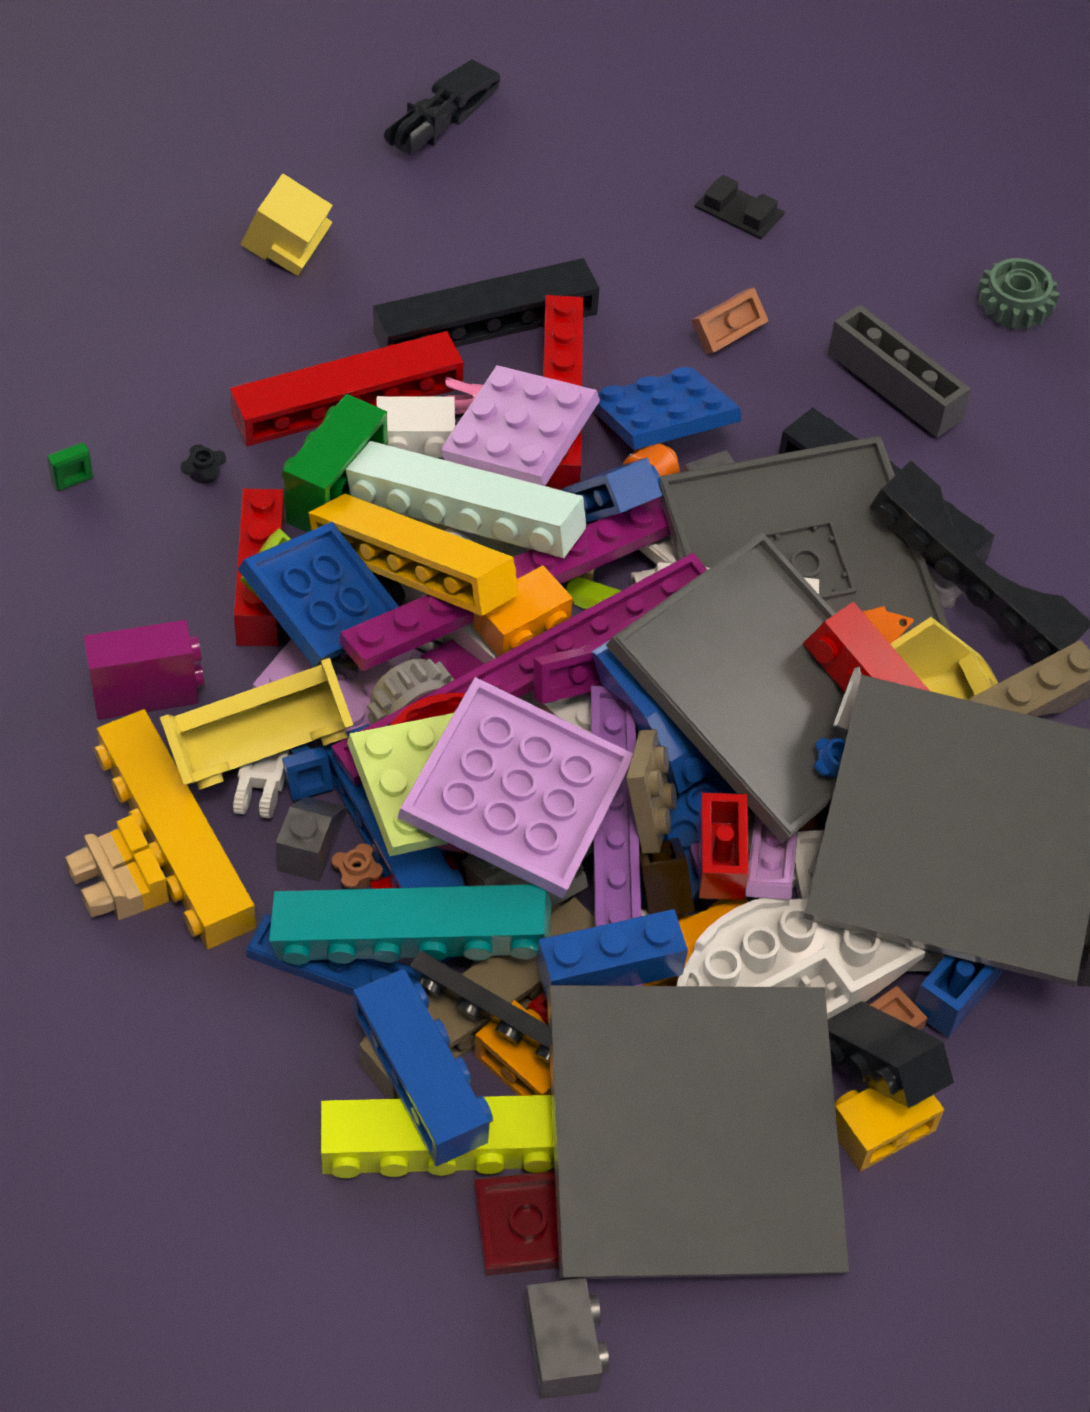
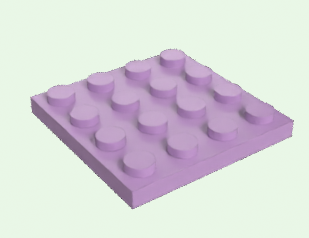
(517, 787)

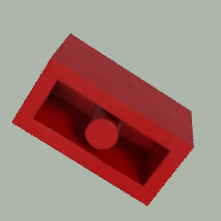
(723, 846)

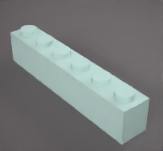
(468, 498)

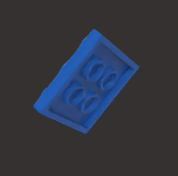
(665, 408)
(316, 589)

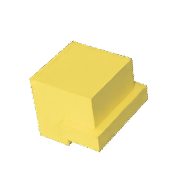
(288, 225)

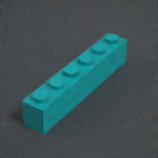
(405, 920)

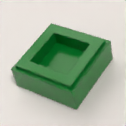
(70, 466)

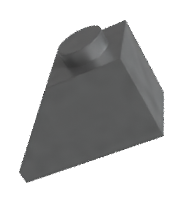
(308, 837)

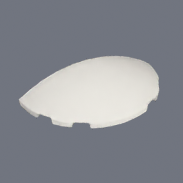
(775, 947)

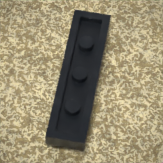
(477, 1002)

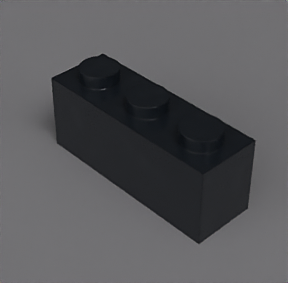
(888, 1054)

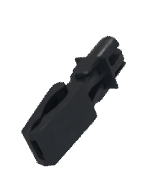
(453, 100)

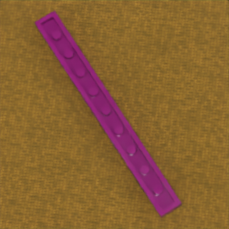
(432, 618)
(515, 669)

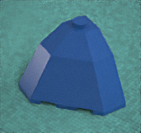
(685, 761)

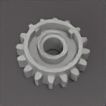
(405, 685)

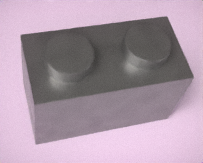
(564, 1338)

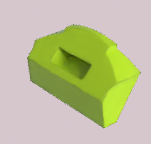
(588, 593)

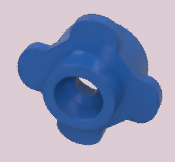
(829, 756)

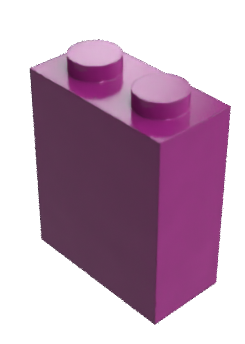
(144, 668)

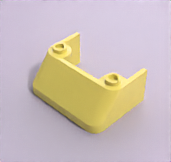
(944, 661)
(257, 724)

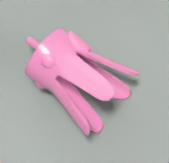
(462, 402)

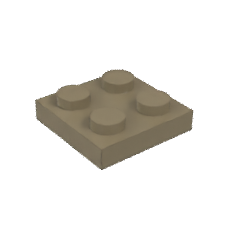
(650, 791)

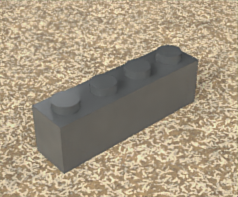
(898, 370)

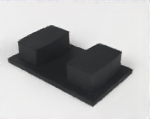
(740, 209)

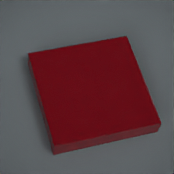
(518, 1222)

